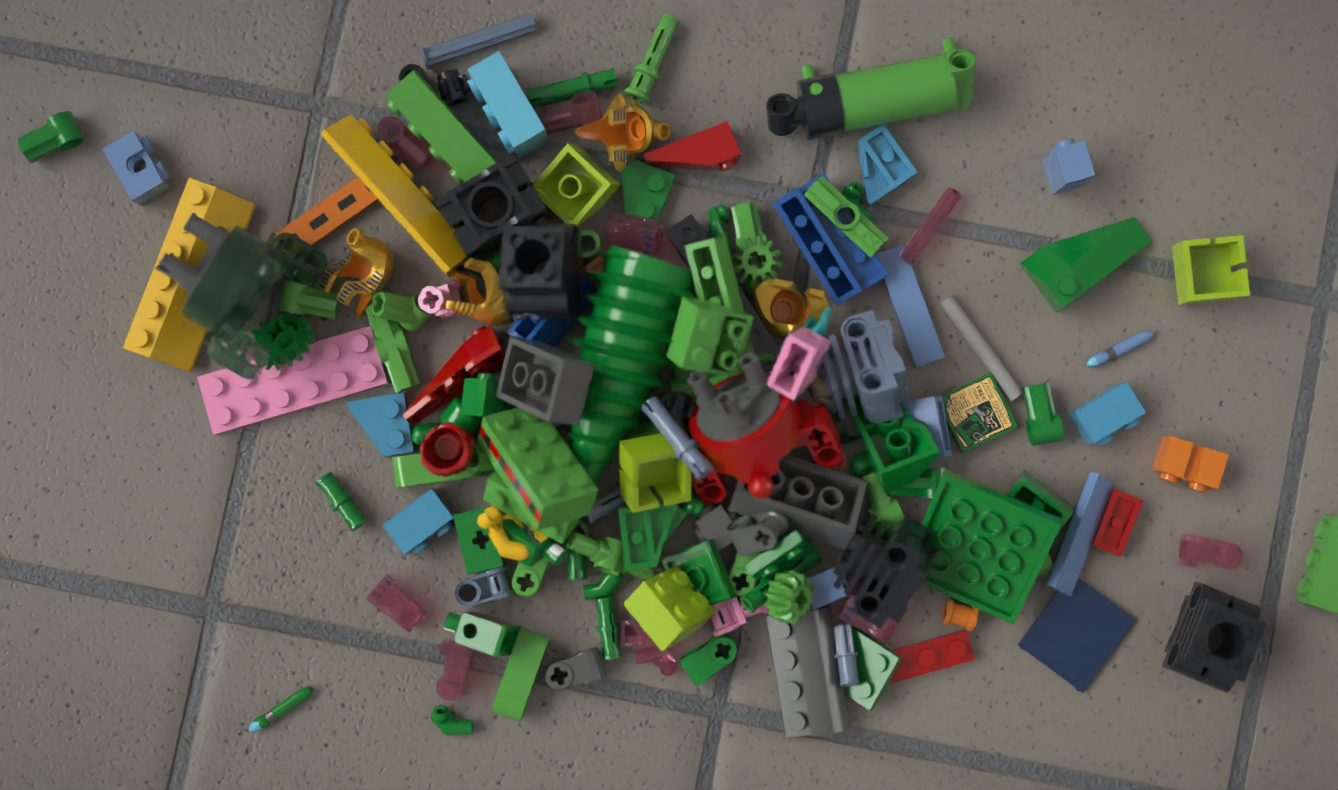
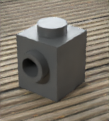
(713, 525)

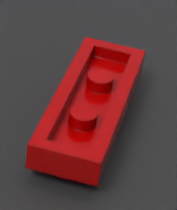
(933, 655)

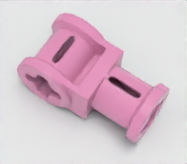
(438, 298)
(733, 615)

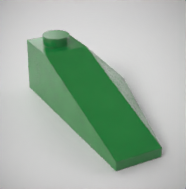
(1079, 262)
(895, 448)

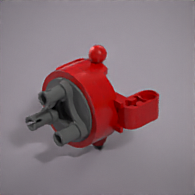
(750, 427)

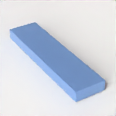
(910, 308)
(1080, 533)

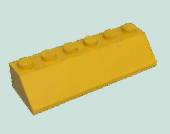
(396, 191)
(158, 325)

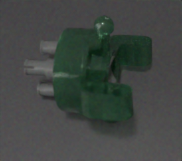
(233, 283)

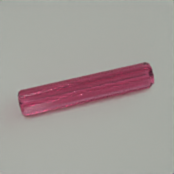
(930, 225)

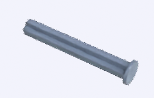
(478, 40)

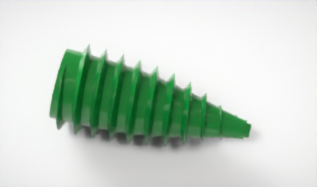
(628, 345)

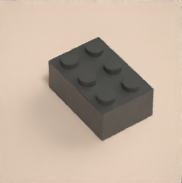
(544, 380)

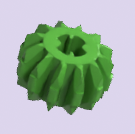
(760, 252)
(789, 596)

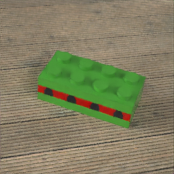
(537, 467)

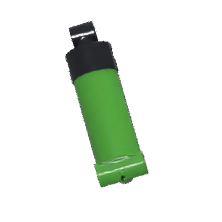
(875, 95)

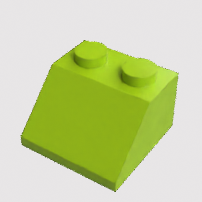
(575, 185)

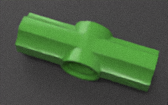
(831, 202)
(747, 224)
(394, 352)

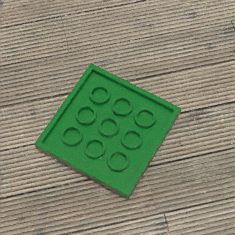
(986, 546)

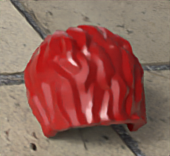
(447, 449)

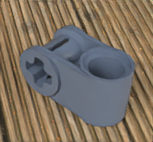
(486, 587)

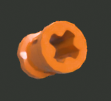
(959, 615)

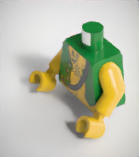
(518, 540)

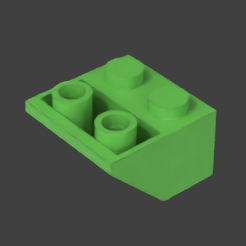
(709, 337)

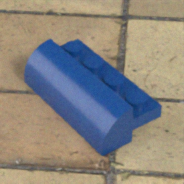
(832, 255)

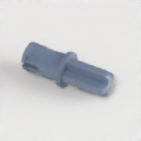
(846, 655)

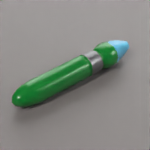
(263, 721)

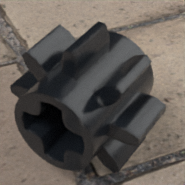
(452, 87)
(679, 406)

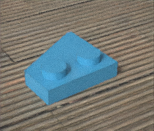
(882, 164)
(384, 422)

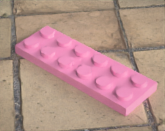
(329, 372)

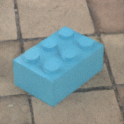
(507, 106)

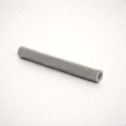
(981, 348)

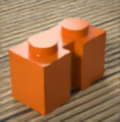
(1189, 463)

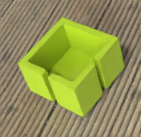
(1206, 274)
(652, 463)
(669, 607)

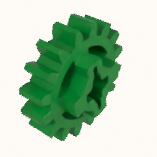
(285, 339)

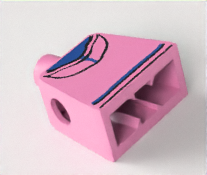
(800, 354)

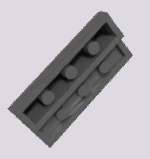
(809, 675)

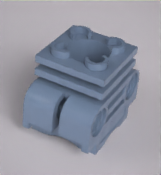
(866, 370)

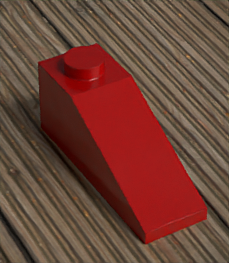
(705, 151)

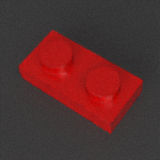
(1117, 522)

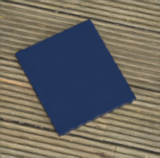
(1076, 634)

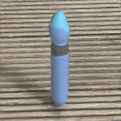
(1120, 348)

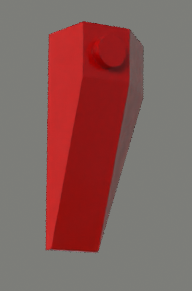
(478, 354)

